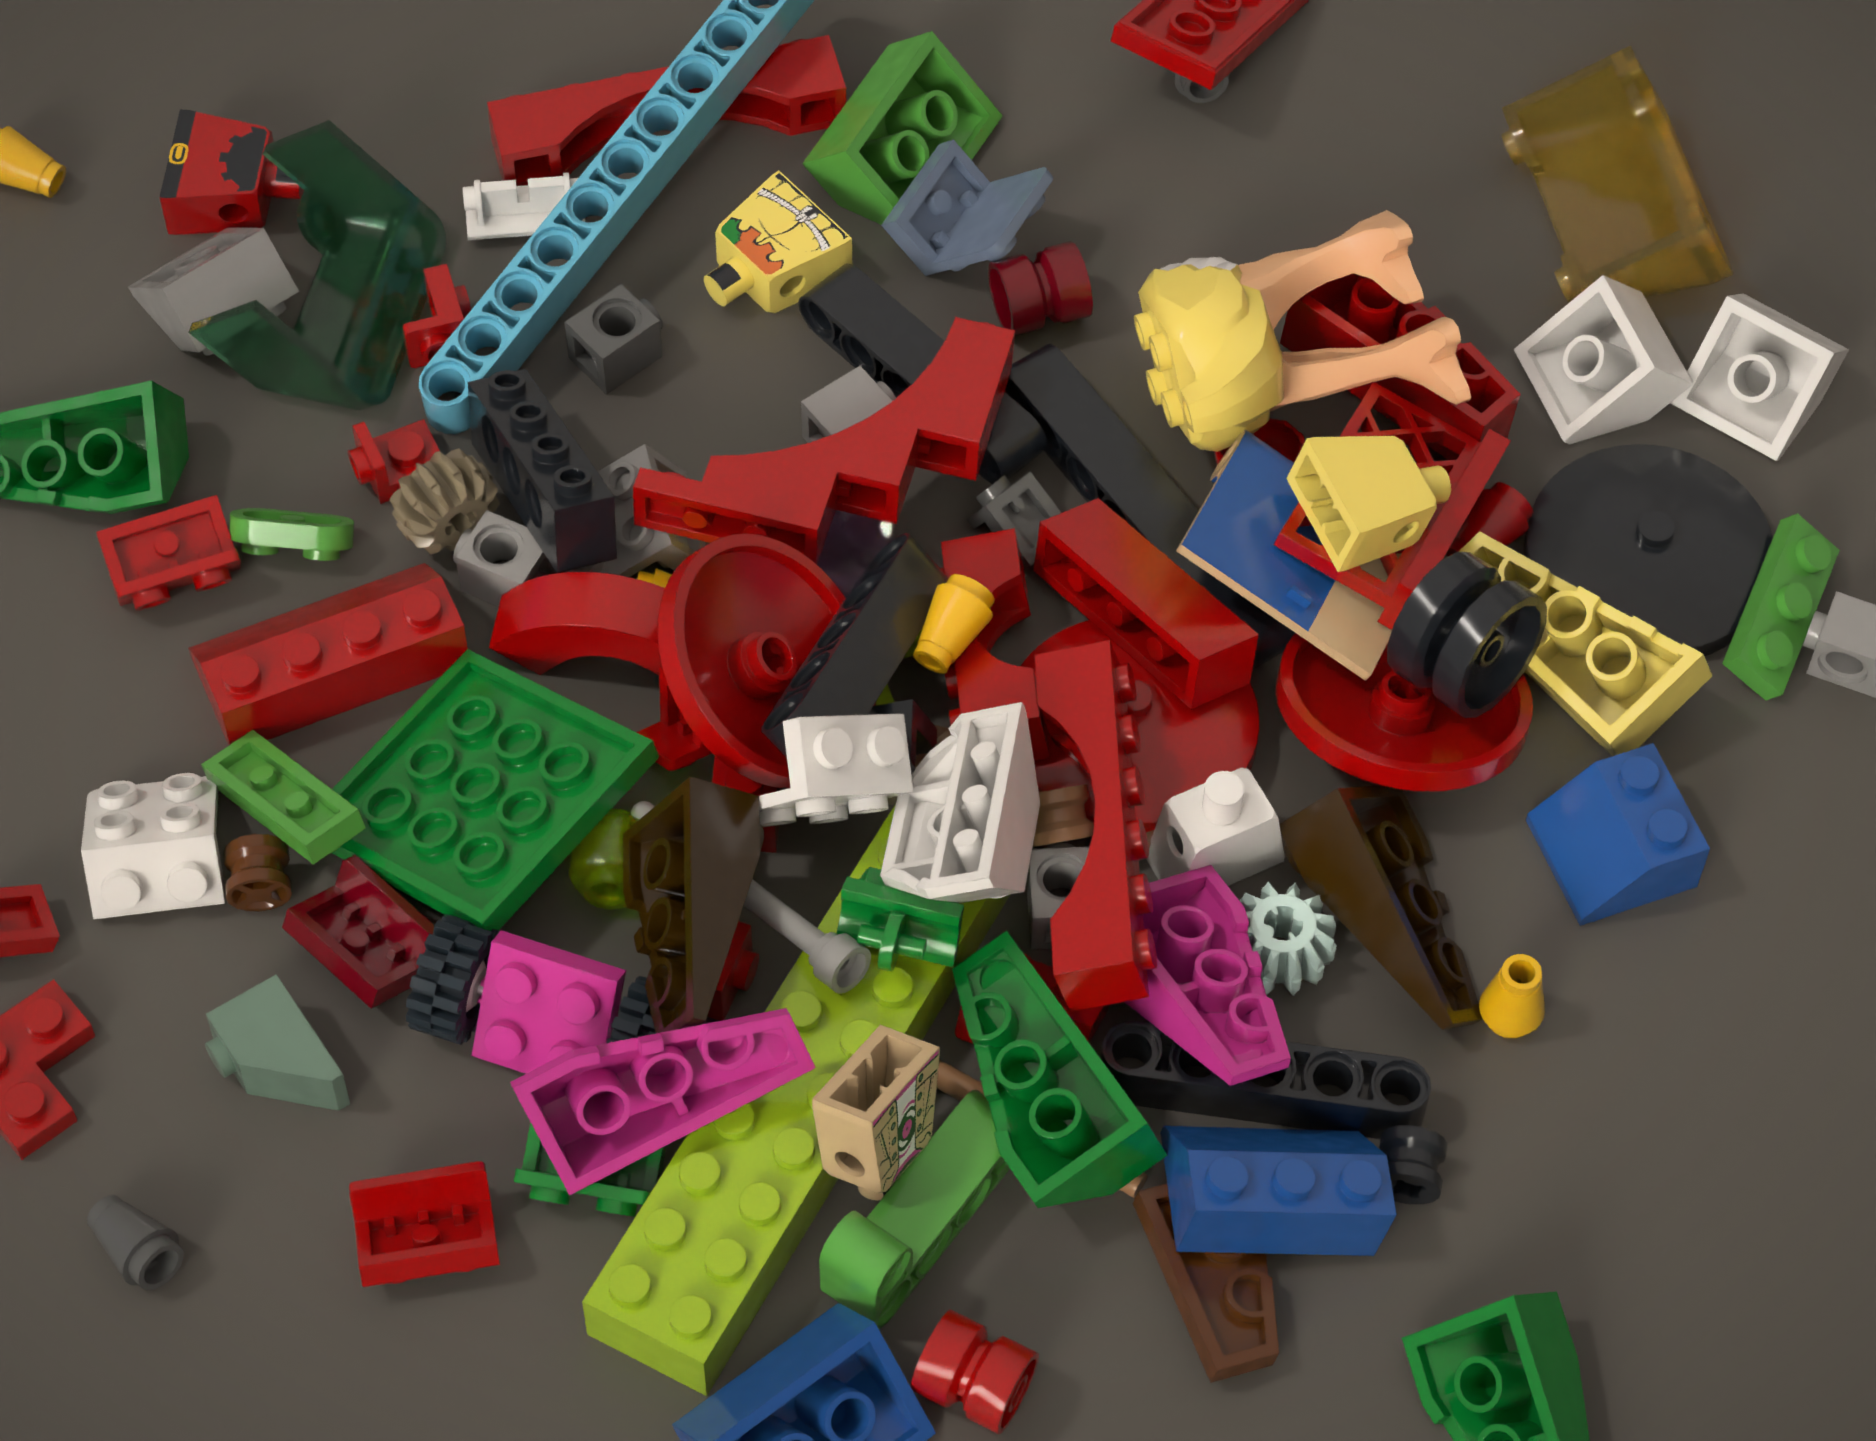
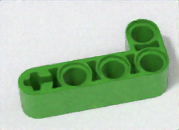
(884, 1257)

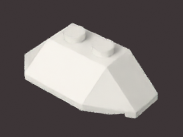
(970, 812)

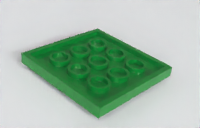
(486, 790)

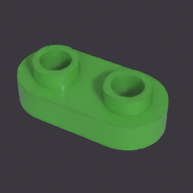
(265, 530)

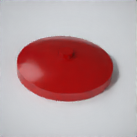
(734, 638)
(1393, 729)
(1176, 742)

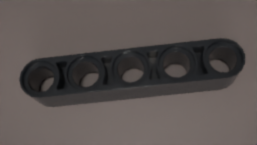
(896, 348)
(863, 639)
(1290, 1103)

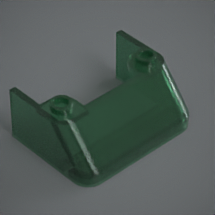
(364, 289)

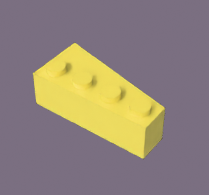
(1598, 662)

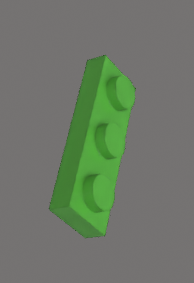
(1781, 607)
(283, 796)

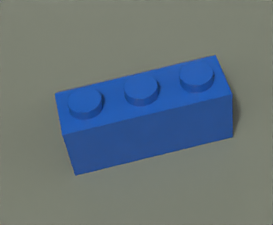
(1277, 1191)
(817, 1386)

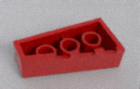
(1362, 314)

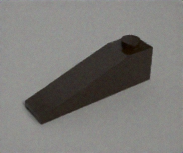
(1368, 867)

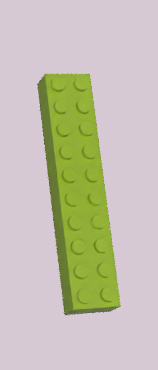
(755, 1178)

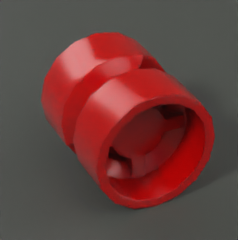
(970, 1369)

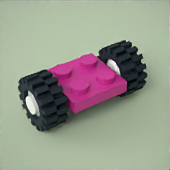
(519, 996)

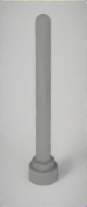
(835, 958)

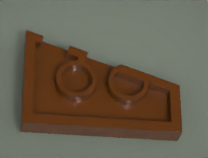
(1219, 1295)

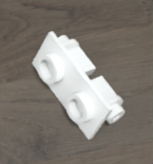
(510, 210)

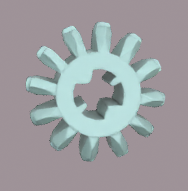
(1307, 935)

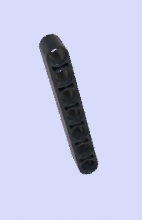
(1112, 465)

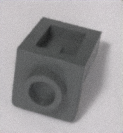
(1017, 507)

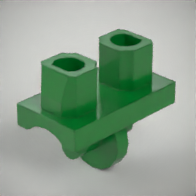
(899, 921)

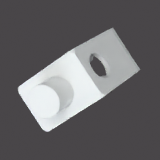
(1218, 825)

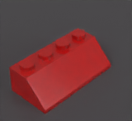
(331, 654)

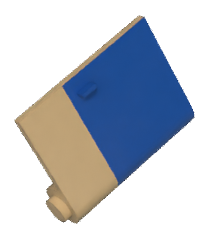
(1236, 542)

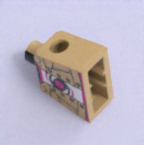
(878, 1111)

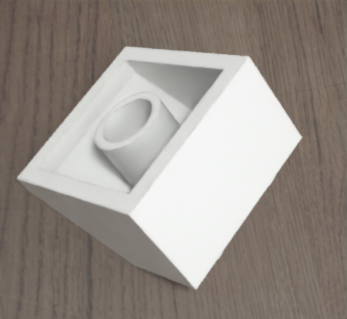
(1602, 362)
(1759, 375)

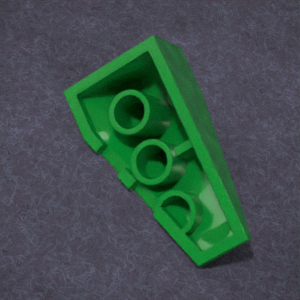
(1502, 1372)

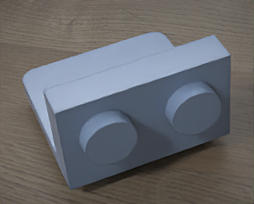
(958, 215)

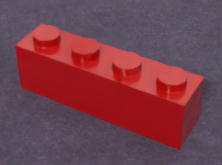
(1145, 603)

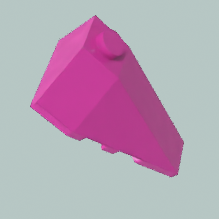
(1209, 979)
(637, 1094)

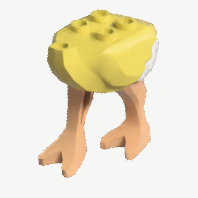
(1218, 344)

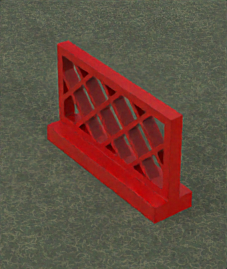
(1467, 479)

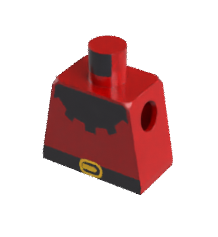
(220, 176)

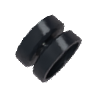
(1466, 634)

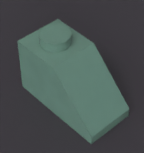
(274, 1049)

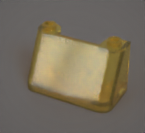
(1615, 181)

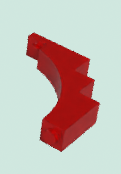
(862, 470)

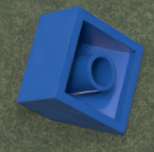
(1619, 836)

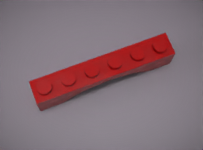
(563, 126)
(1099, 927)

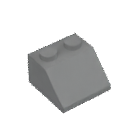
(213, 278)

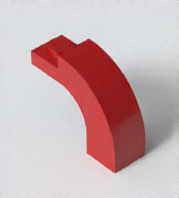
(579, 617)

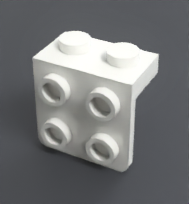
(840, 766)
(152, 846)

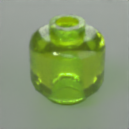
(598, 861)

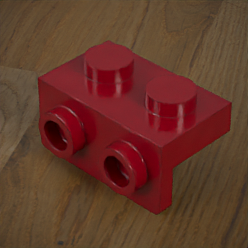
(362, 933)

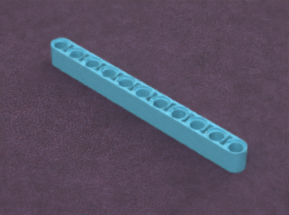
(605, 195)

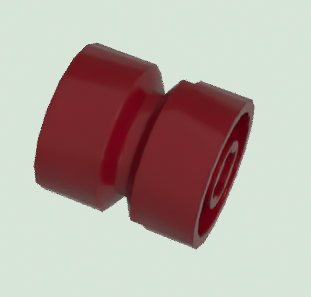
(1050, 287)

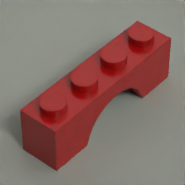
(976, 675)

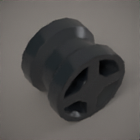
(1413, 1162)

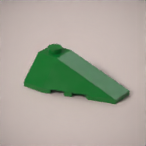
(96, 449)
(1050, 1095)

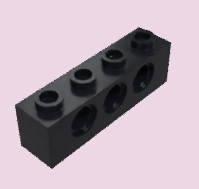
(542, 470)

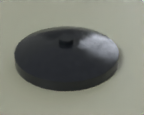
(1654, 539)

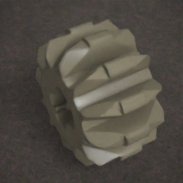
(443, 500)

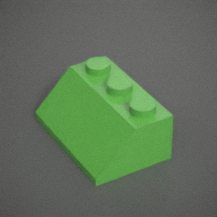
(895, 123)

